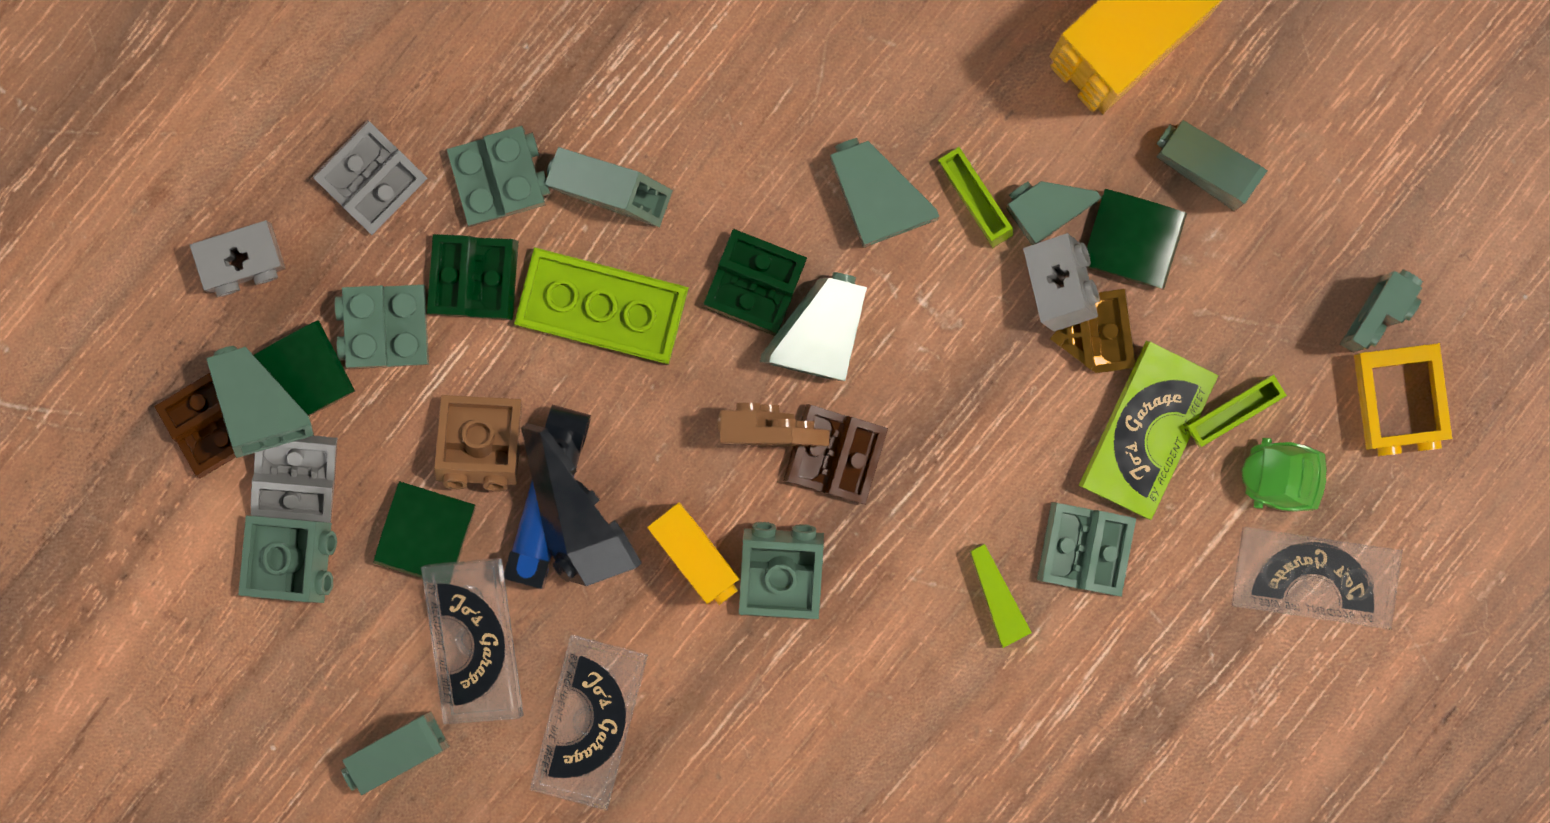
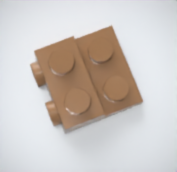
(765, 426)
(478, 442)

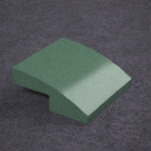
(1086, 549)

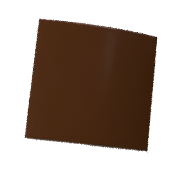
(198, 426)
(843, 466)

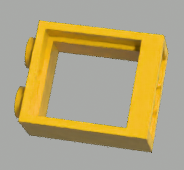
(1394, 357)
(695, 555)

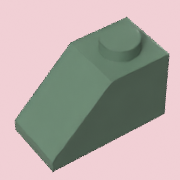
(1047, 207)

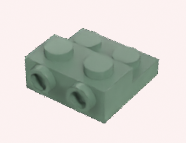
(498, 176)
(1388, 304)
(383, 326)
(286, 559)
(781, 571)

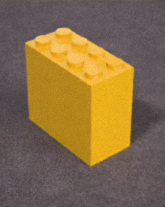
(1122, 43)

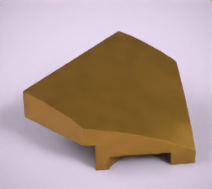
(1105, 341)

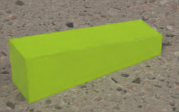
(976, 197)
(1236, 411)
(1003, 609)

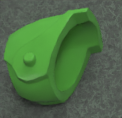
(1285, 476)

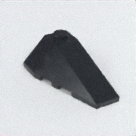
(575, 531)

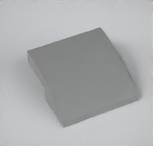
(369, 177)
(295, 480)

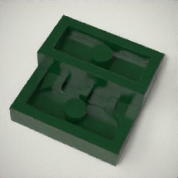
(1135, 238)
(472, 277)
(754, 282)
(307, 368)
(422, 530)

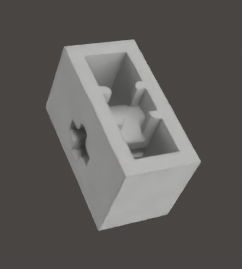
(216, 253)
(1047, 266)

